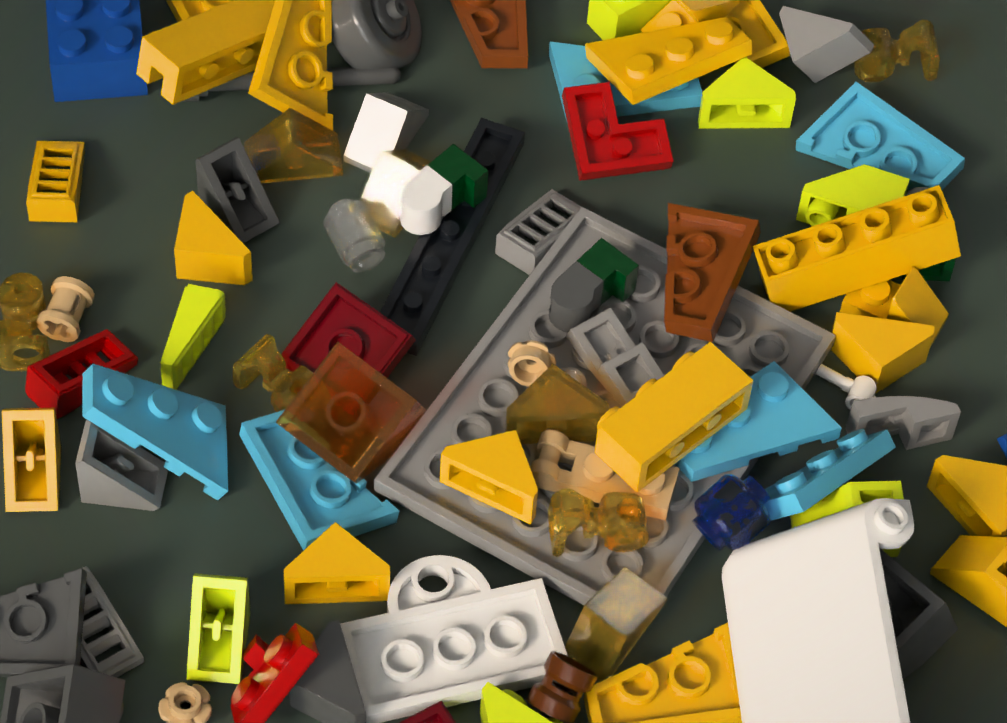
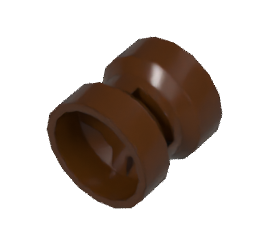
(562, 687)

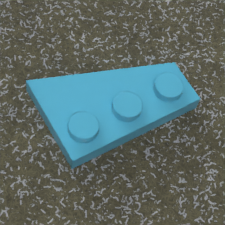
(574, 69)
(873, 133)
(776, 420)
(166, 421)
(827, 472)
(308, 487)

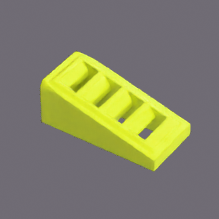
(194, 326)

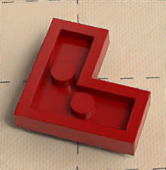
(604, 145)

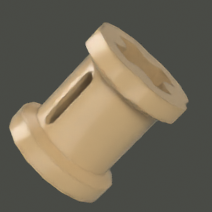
(65, 309)

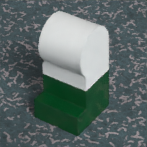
(440, 189)

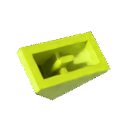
(746, 99)
(218, 628)

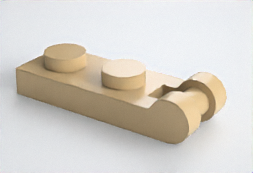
(593, 476)

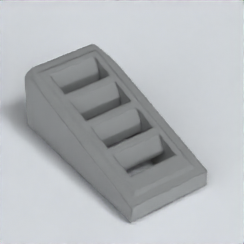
(520, 252)
(108, 618)

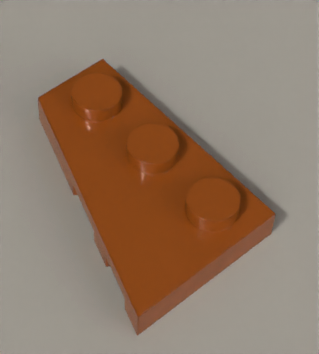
(495, 31)
(704, 267)

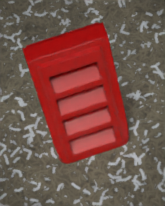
(47, 380)

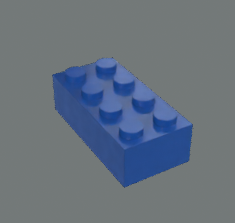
(94, 49)

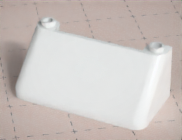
(817, 620)

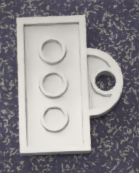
(449, 640)

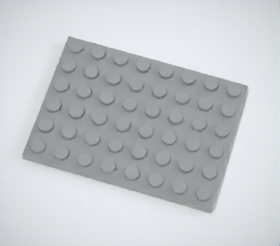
(482, 389)

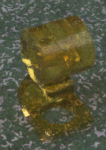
(887, 52)
(20, 305)
(266, 360)
(617, 520)

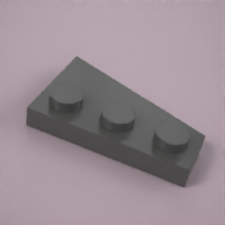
(42, 625)

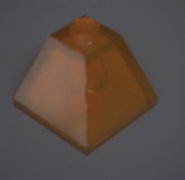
(351, 414)

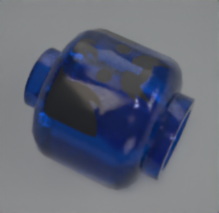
(732, 512)

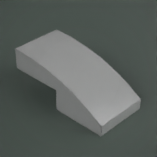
(613, 355)
(915, 419)

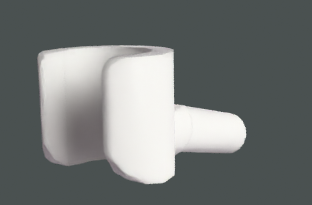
(858, 389)

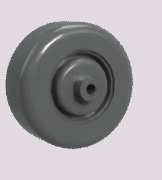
(376, 32)

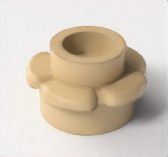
(529, 361)
(179, 693)

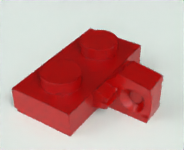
(273, 675)

